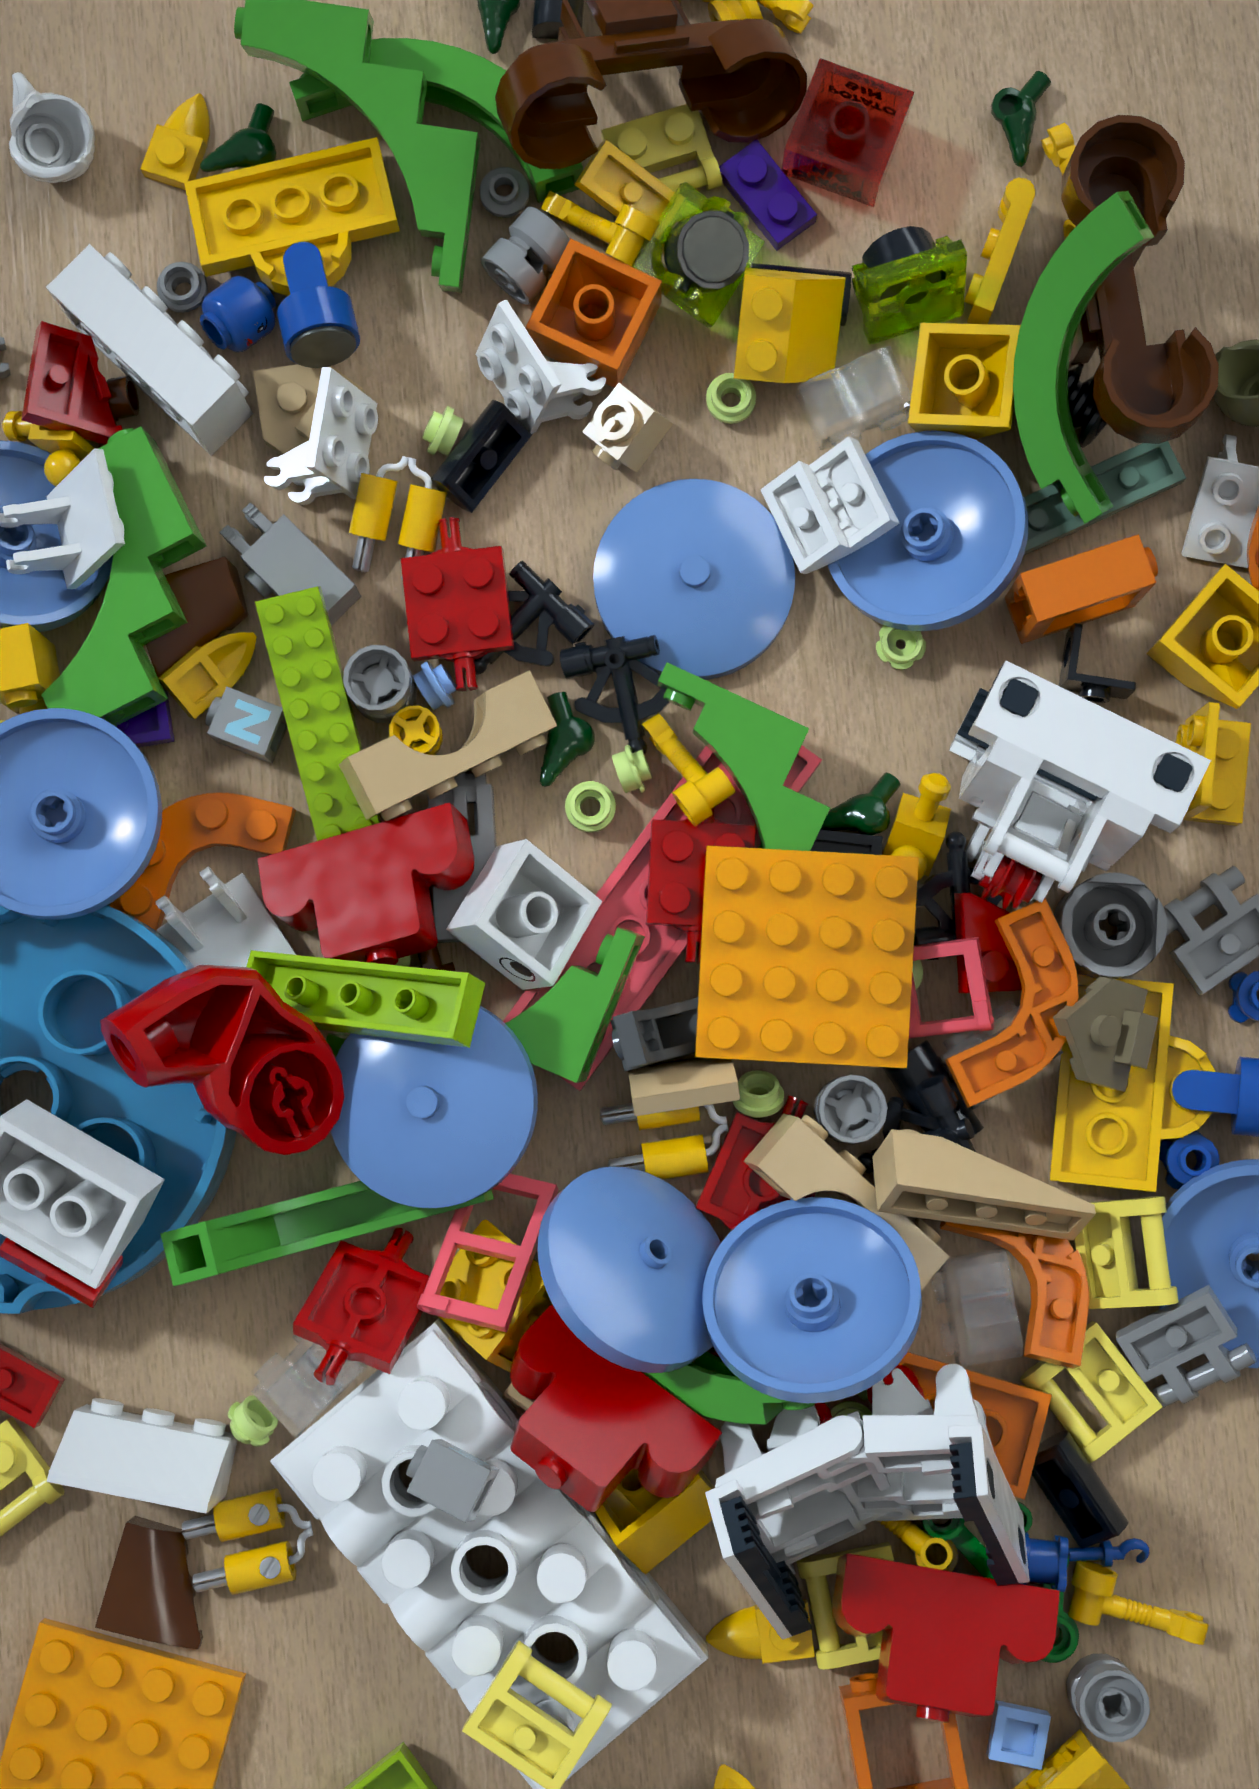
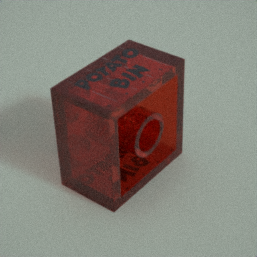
(846, 132)

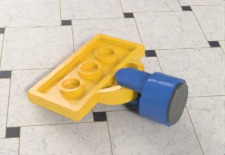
(298, 232)
(1116, 1135)

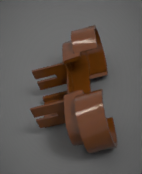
(729, 69)
(1138, 387)

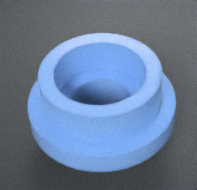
(435, 685)

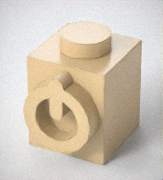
(626, 429)

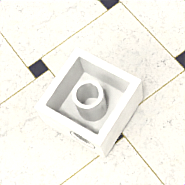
(524, 915)

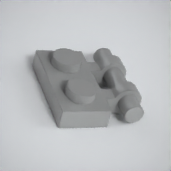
(1225, 944)
(1179, 1334)

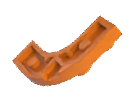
(199, 825)
(1032, 1038)
(1056, 1287)

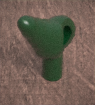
(495, 16)
(1017, 114)
(245, 147)
(566, 741)
(865, 811)

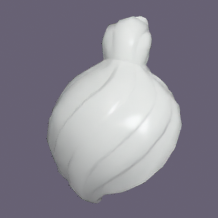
(49, 134)

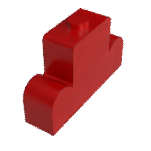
(371, 884)
(600, 1420)
(942, 1631)

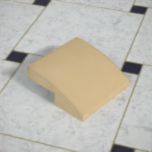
(683, 1085)

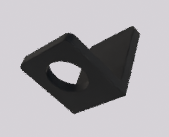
(1090, 687)

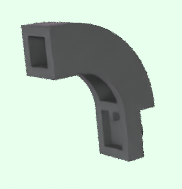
(655, 1034)

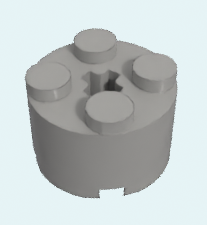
(1130, 907)

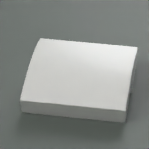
(829, 506)

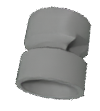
(536, 239)
(379, 682)
(851, 1109)
(1107, 1697)

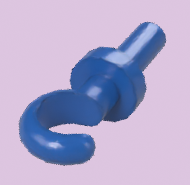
(1107, 1553)

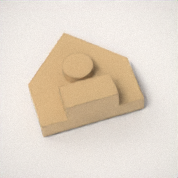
(288, 404)

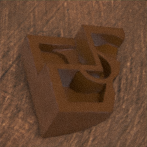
(211, 603)
(151, 1587)

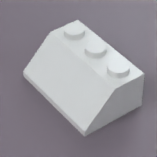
(69, 1193)
(145, 1456)

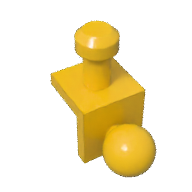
(65, 446)
(921, 823)

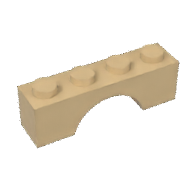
(393, 773)
(800, 1163)

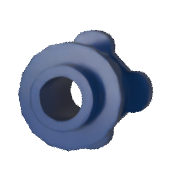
(1245, 1001)
(1174, 1158)
(1048, 1561)

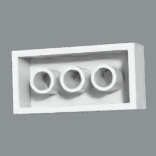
(152, 348)

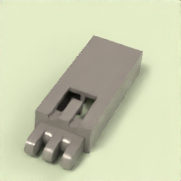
(483, 843)

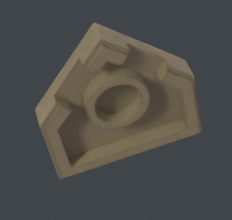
(1108, 1032)

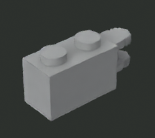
(290, 562)

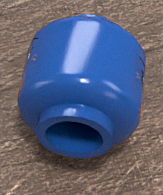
(238, 314)

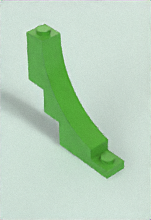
(335, 49)
(111, 669)
(757, 753)
(573, 1016)

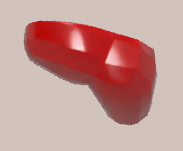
(241, 1047)

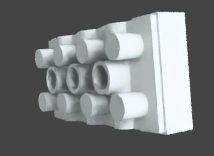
(414, 1557)

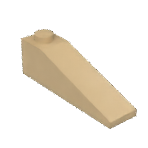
(953, 1184)

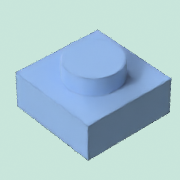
(1018, 1735)

